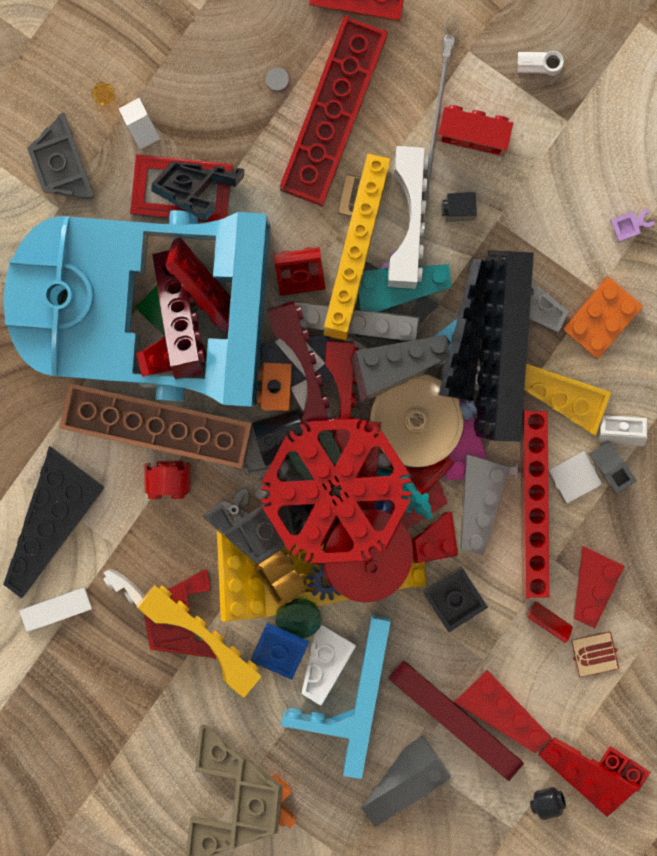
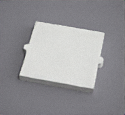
(575, 477)

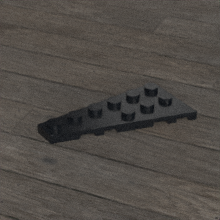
(55, 510)

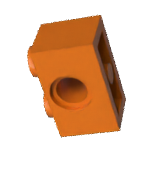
(280, 400)

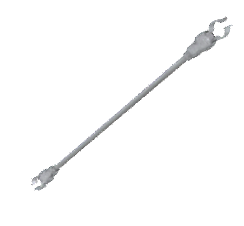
(448, 44)

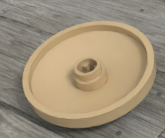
(419, 421)

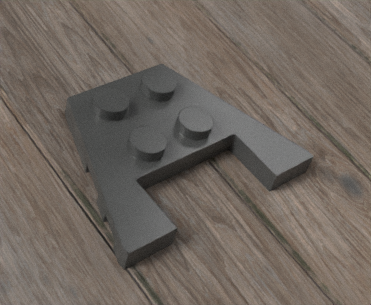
(253, 533)

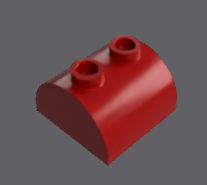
(299, 271)

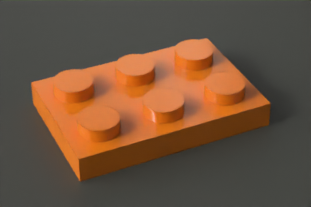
(602, 317)

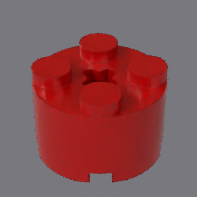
(167, 479)

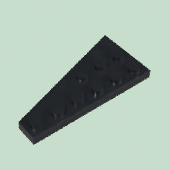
(463, 356)

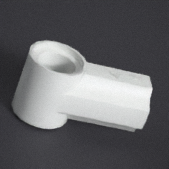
(536, 62)

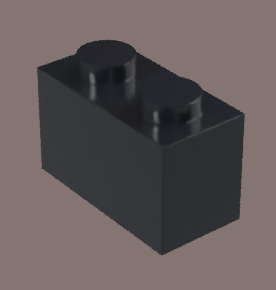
(459, 206)

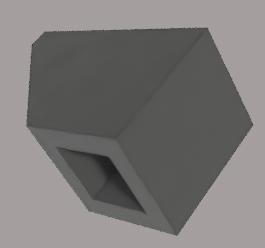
(612, 467)

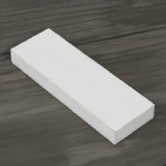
(56, 609)

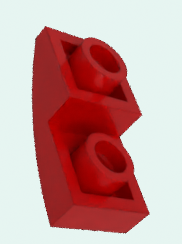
(625, 766)

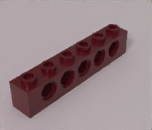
(178, 321)

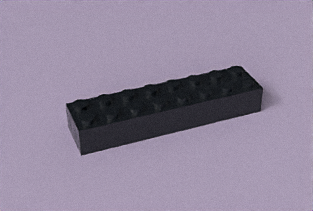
(504, 345)

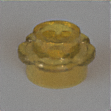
(98, 89)

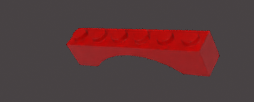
(338, 361)

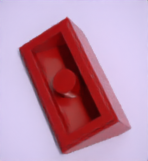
(550, 621)

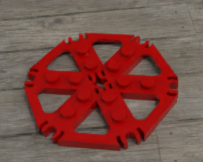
(358, 489)

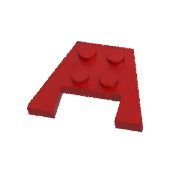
(176, 638)

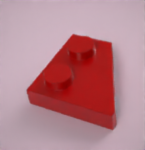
(436, 541)

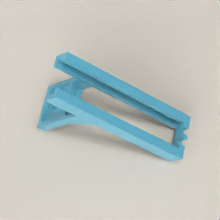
(356, 722)

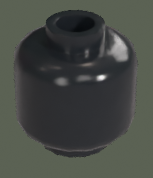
(548, 803)

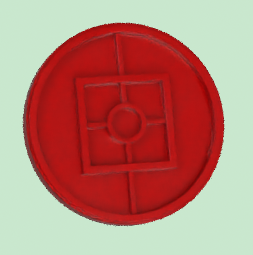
(376, 577)

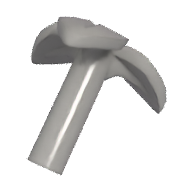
(241, 499)

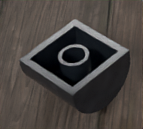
(272, 432)

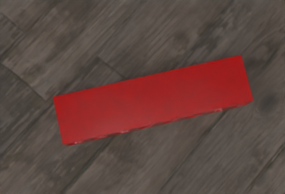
(333, 111)
(534, 505)

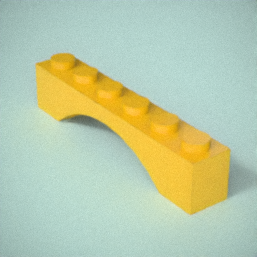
(235, 672)

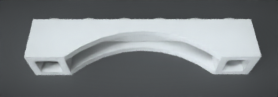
(408, 171)

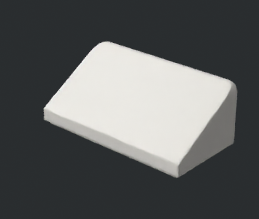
(623, 430)

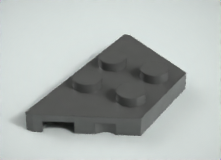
(59, 161)

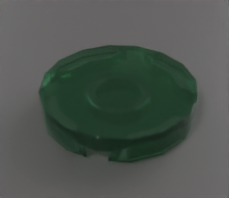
(299, 617)

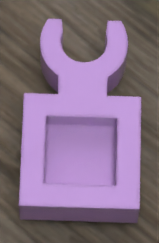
(628, 226)

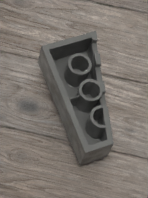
(395, 364)

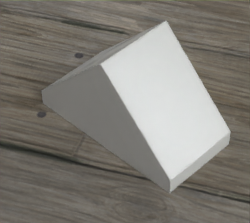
(139, 124)

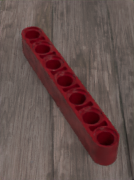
(456, 720)

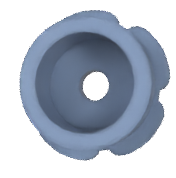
(468, 410)

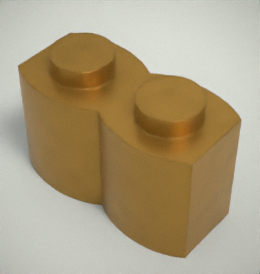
(281, 577)

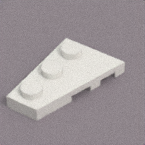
(326, 662)

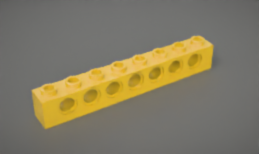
(356, 247)

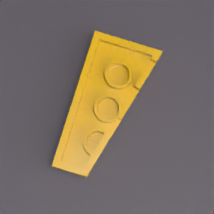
(568, 396)

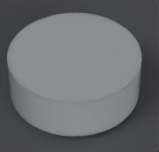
(277, 79)

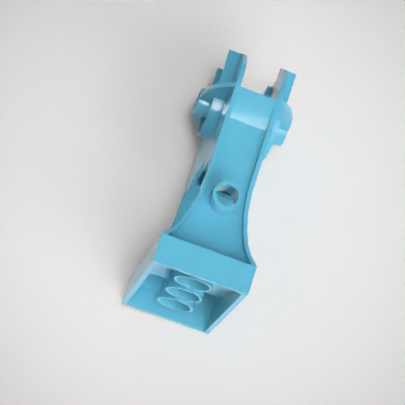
(98, 269)

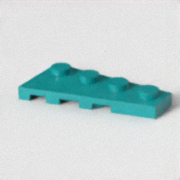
(376, 296)

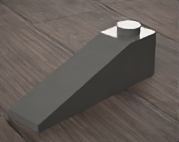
(406, 781)

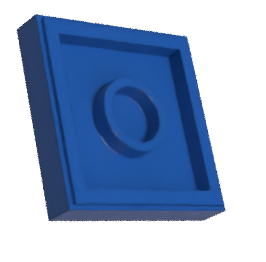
(279, 651)

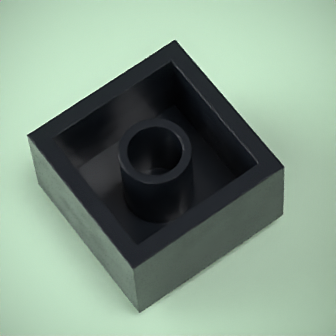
(455, 599)

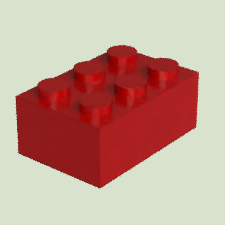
(475, 130)

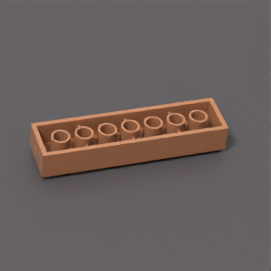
(156, 425)

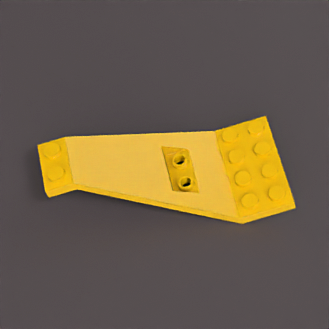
(247, 597)

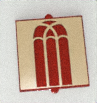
(595, 654)

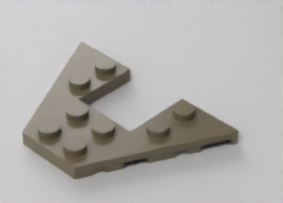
(255, 802)

